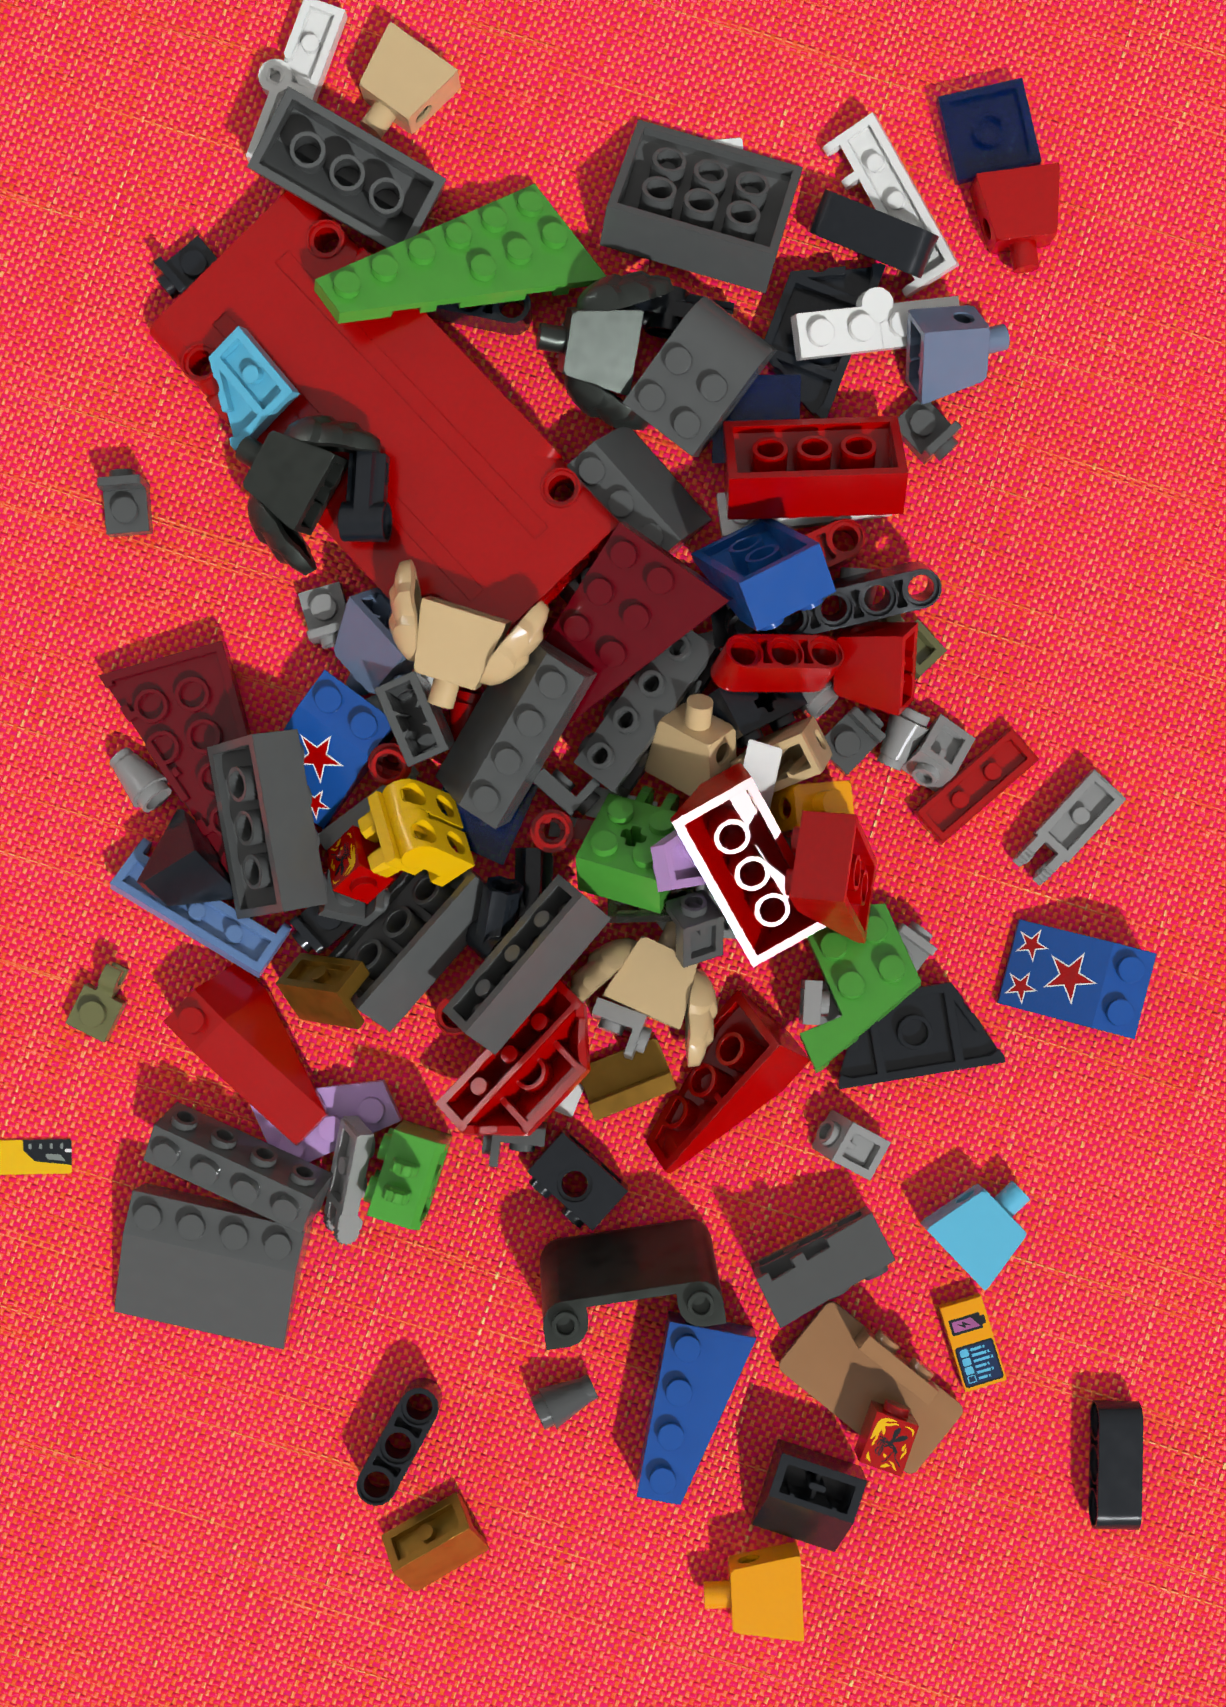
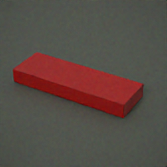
(975, 785)

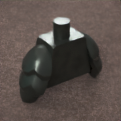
(602, 343)
(295, 479)

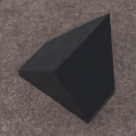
(185, 866)

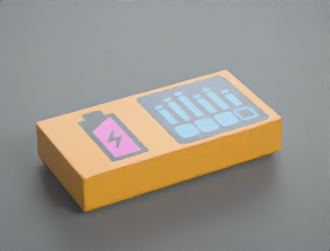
(972, 1342)

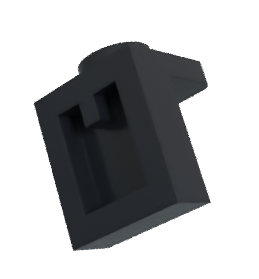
(184, 267)
(317, 931)

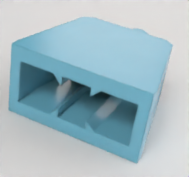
(980, 1230)

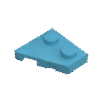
(250, 385)

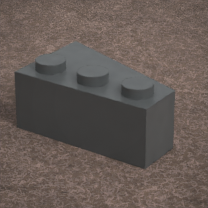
(822, 1265)

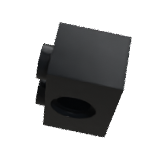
(568, 1155)

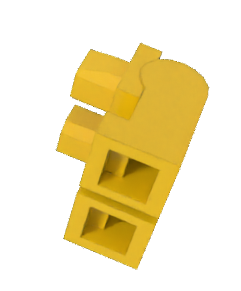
(416, 832)

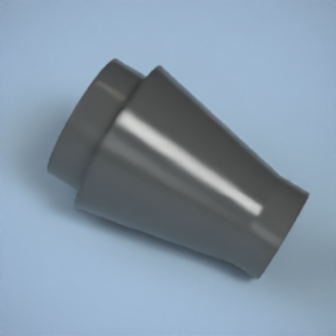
(563, 1400)

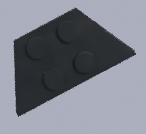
(815, 292)
(919, 1037)

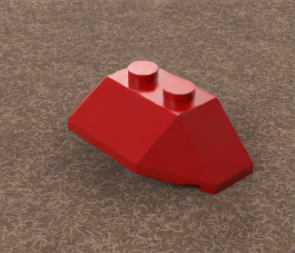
(528, 1075)

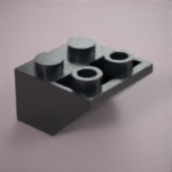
(809, 1496)

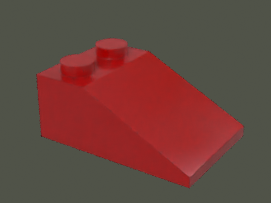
(832, 872)

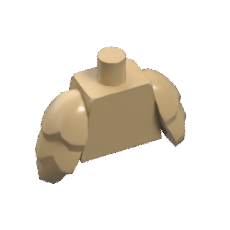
(458, 642)
(654, 984)

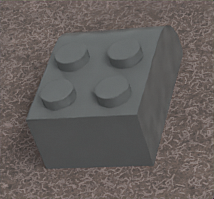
(699, 376)

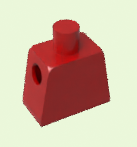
(1018, 211)
(878, 665)

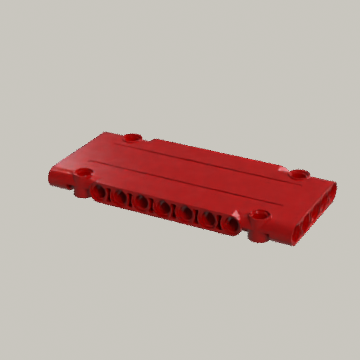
(465, 464)

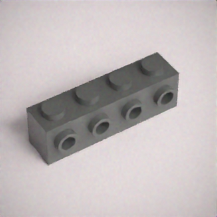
(623, 740)
(526, 965)
(238, 1167)

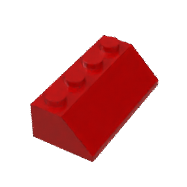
(814, 467)
(743, 862)

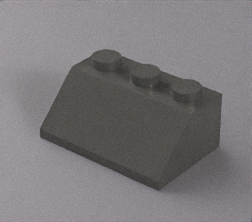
(639, 489)

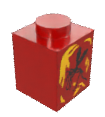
(351, 869)
(887, 1436)

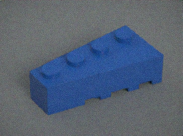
(688, 1398)

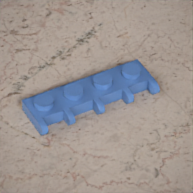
(209, 923)

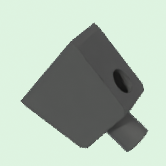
(416, 724)

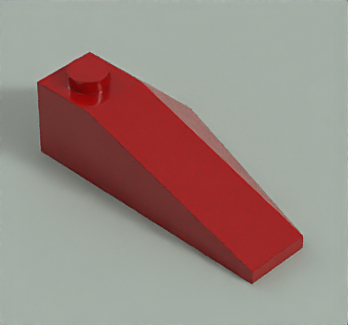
(243, 1040)
(739, 1074)

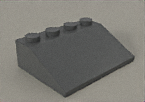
(700, 206)
(209, 1266)

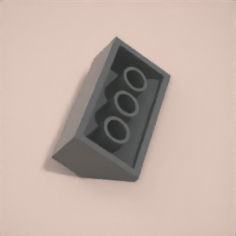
(345, 171)
(513, 734)
(267, 823)
(411, 942)

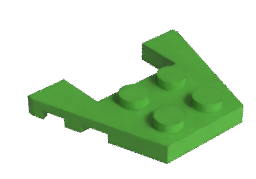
(863, 981)

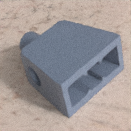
(949, 350)
(367, 643)

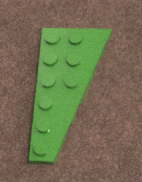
(472, 260)

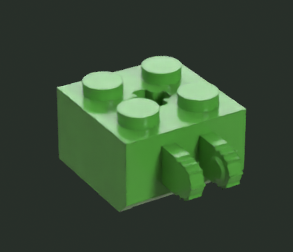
(617, 851)
(409, 1174)

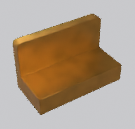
(322, 989)
(623, 1083)
(433, 1543)

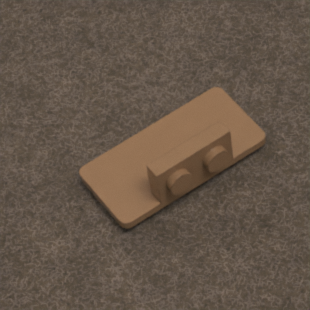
(850, 1366)

